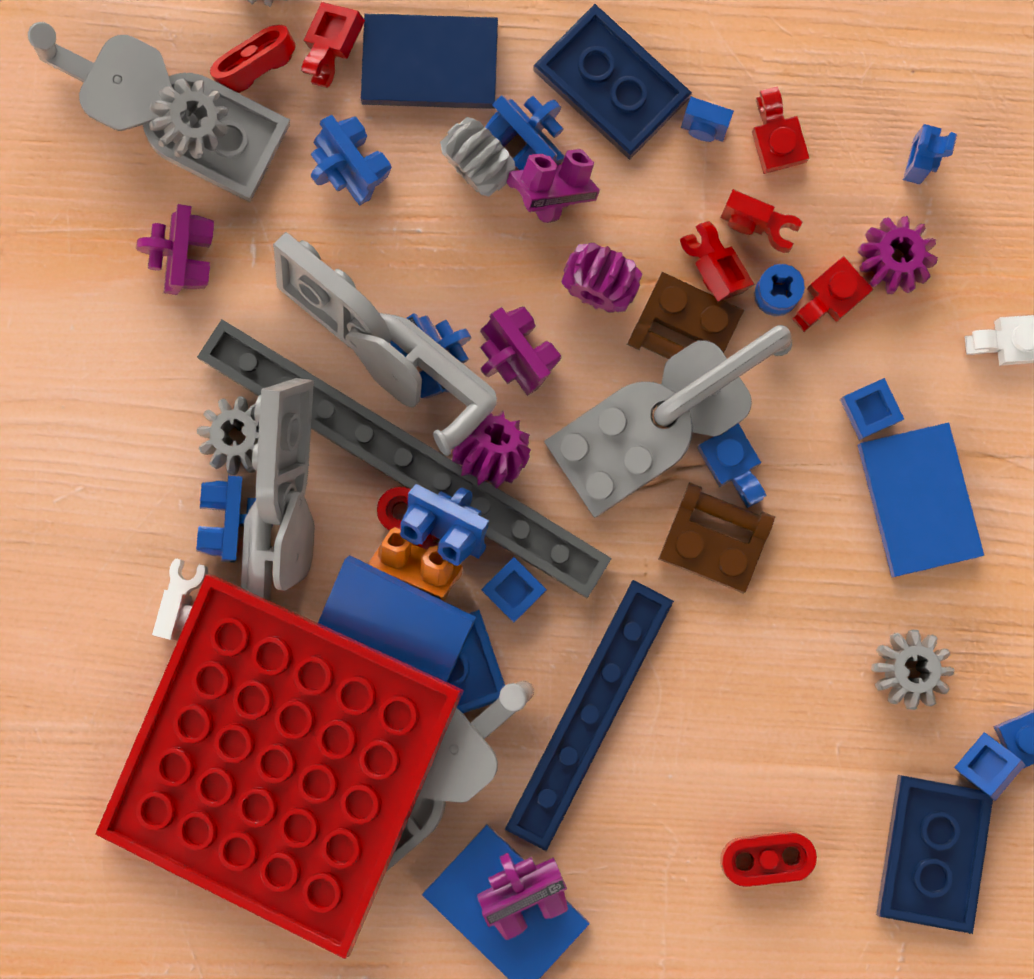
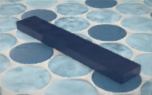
(589, 715)

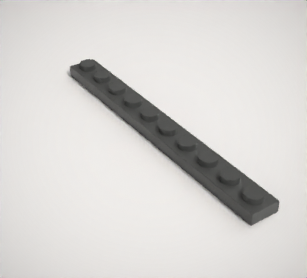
(410, 460)

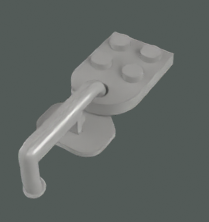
(129, 79)
(350, 316)
(622, 449)
(281, 484)
(460, 766)

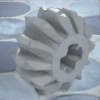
(174, 104)
(477, 156)
(220, 441)
(928, 665)

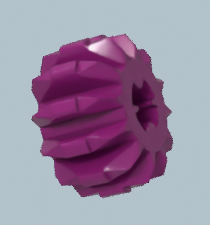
(914, 262)
(601, 277)
(494, 451)

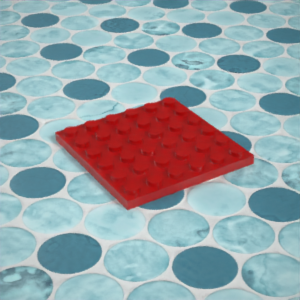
(279, 764)

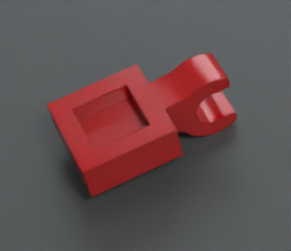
(330, 35)
(778, 140)
(752, 215)
(719, 266)
(833, 292)

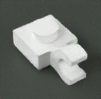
(1011, 339)
(176, 601)

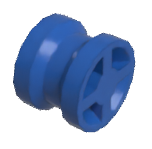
(772, 297)

